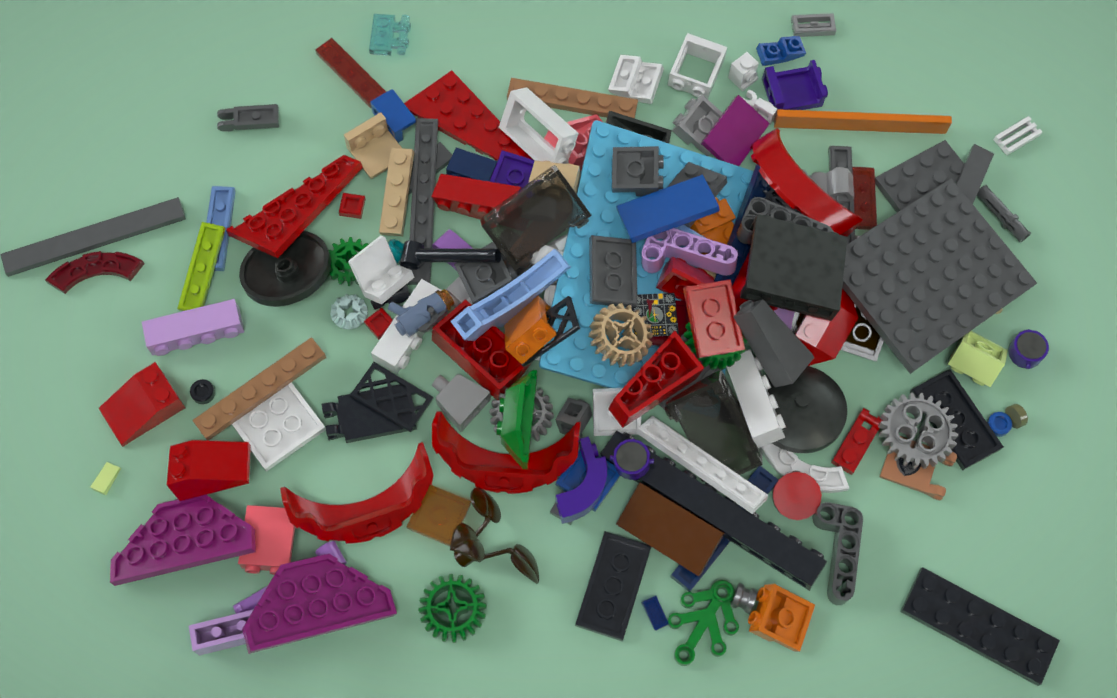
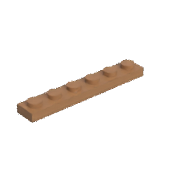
(577, 99)
(259, 389)

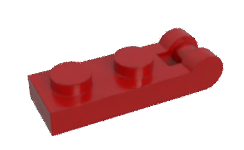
(856, 442)

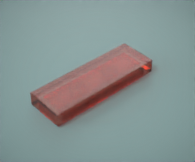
(865, 196)

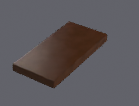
(670, 529)

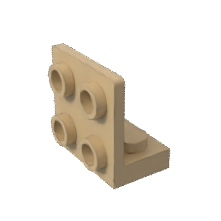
(371, 145)

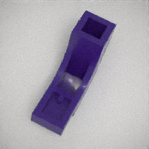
(585, 497)

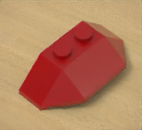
(827, 337)

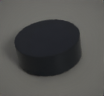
(202, 391)

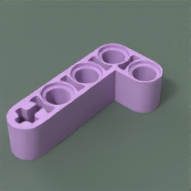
(723, 264)

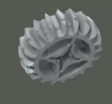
(543, 415)

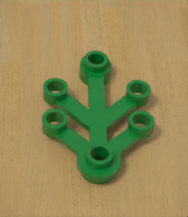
(706, 619)

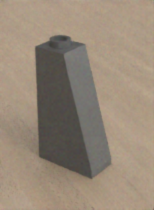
(773, 343)

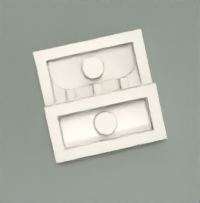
(636, 79)

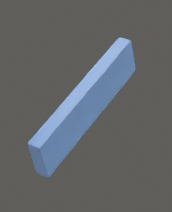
(220, 214)

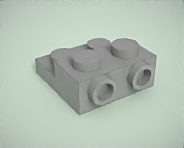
(696, 122)

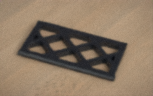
(570, 316)
(391, 377)

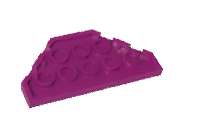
(181, 538)
(314, 600)

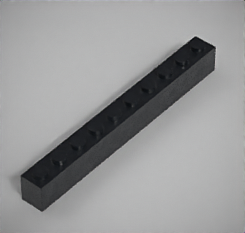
(739, 525)

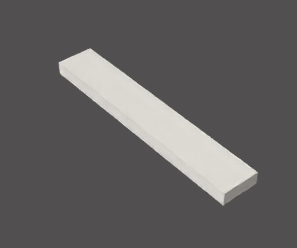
(702, 464)

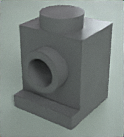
(573, 412)

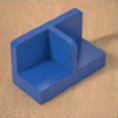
(395, 111)

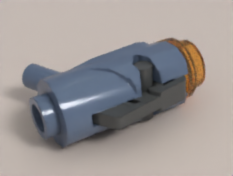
(422, 315)

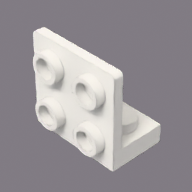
(378, 271)

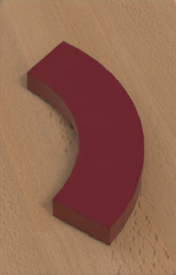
(93, 265)

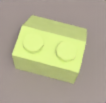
(978, 358)

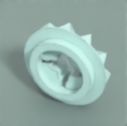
(352, 320)

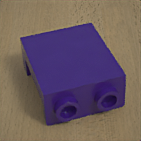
(795, 88)

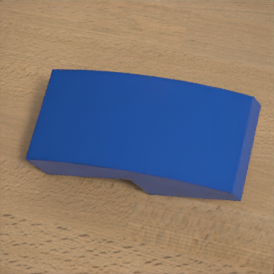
(782, 51)

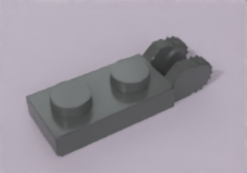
(248, 117)

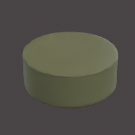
(1017, 414)

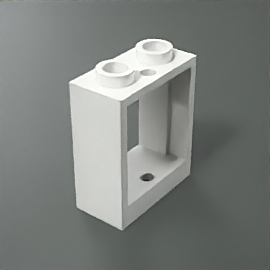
(695, 46)

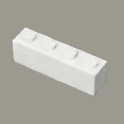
(393, 349)
(755, 400)

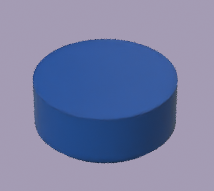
(1000, 423)

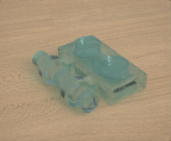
(383, 32)

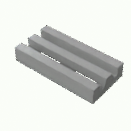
(813, 28)

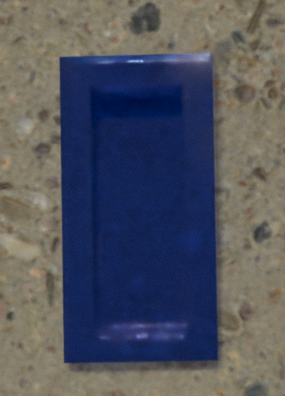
(655, 613)

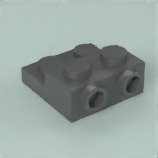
(637, 170)
(485, 278)

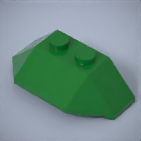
(518, 418)

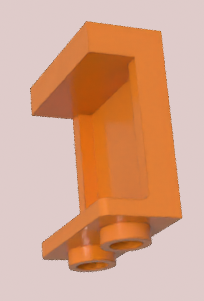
(528, 330)

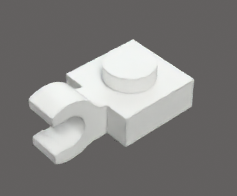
(763, 107)

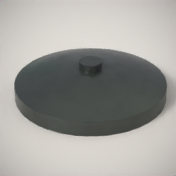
(287, 278)
(811, 410)

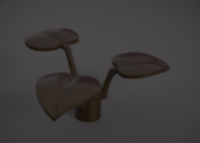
(469, 549)

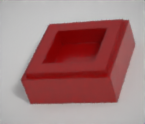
(352, 205)
(378, 322)

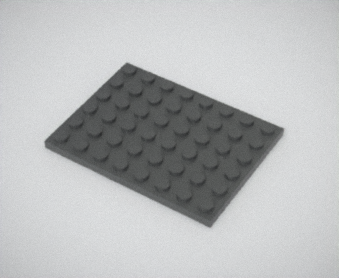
(931, 274)

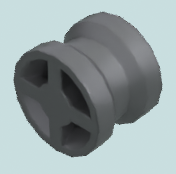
(744, 598)

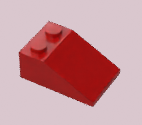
(141, 404)
(207, 467)

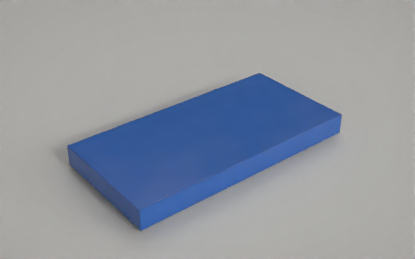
(667, 208)

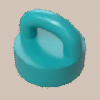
(396, 249)

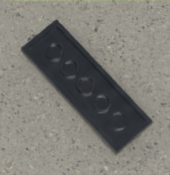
(980, 626)

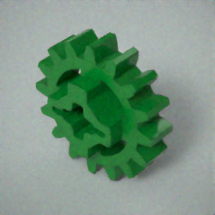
(340, 258)

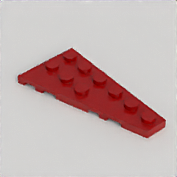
(463, 116)
(294, 210)

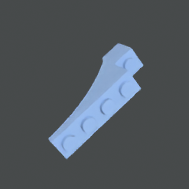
(512, 298)

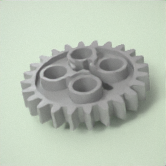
(939, 439)

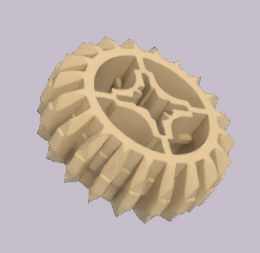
(605, 326)

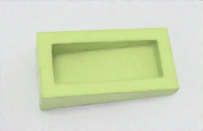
(105, 478)

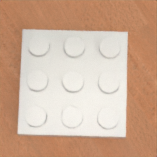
(279, 426)

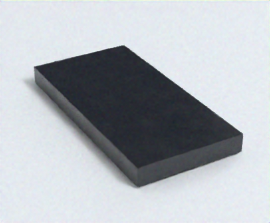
(975, 435)
(613, 586)

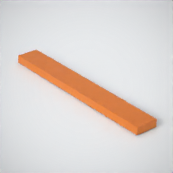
(862, 121)

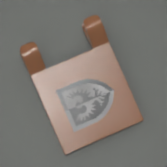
(917, 478)

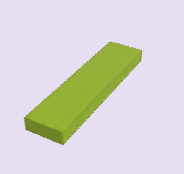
(201, 266)

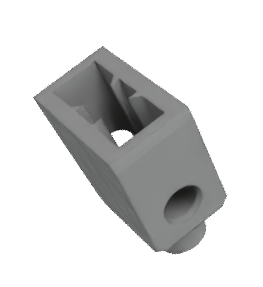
(460, 399)

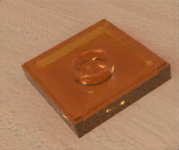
(439, 515)

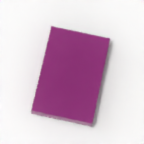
(735, 132)

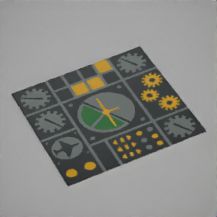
(663, 313)

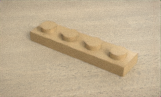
(396, 192)

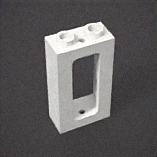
(530, 140)

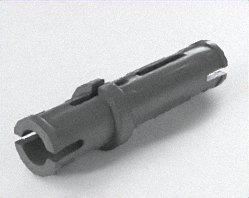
(1003, 214)

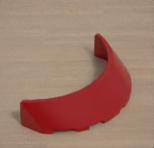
(797, 187)
(500, 471)
(367, 518)

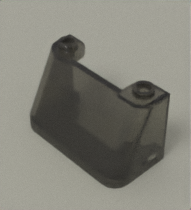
(534, 217)
(716, 423)

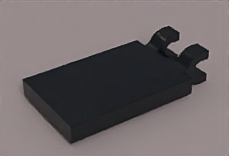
(362, 423)

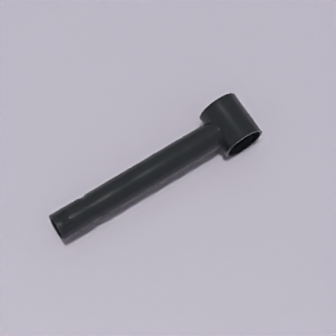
(415, 253)

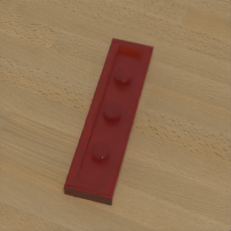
(349, 71)

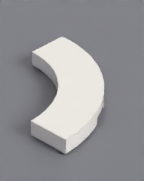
(784, 462)

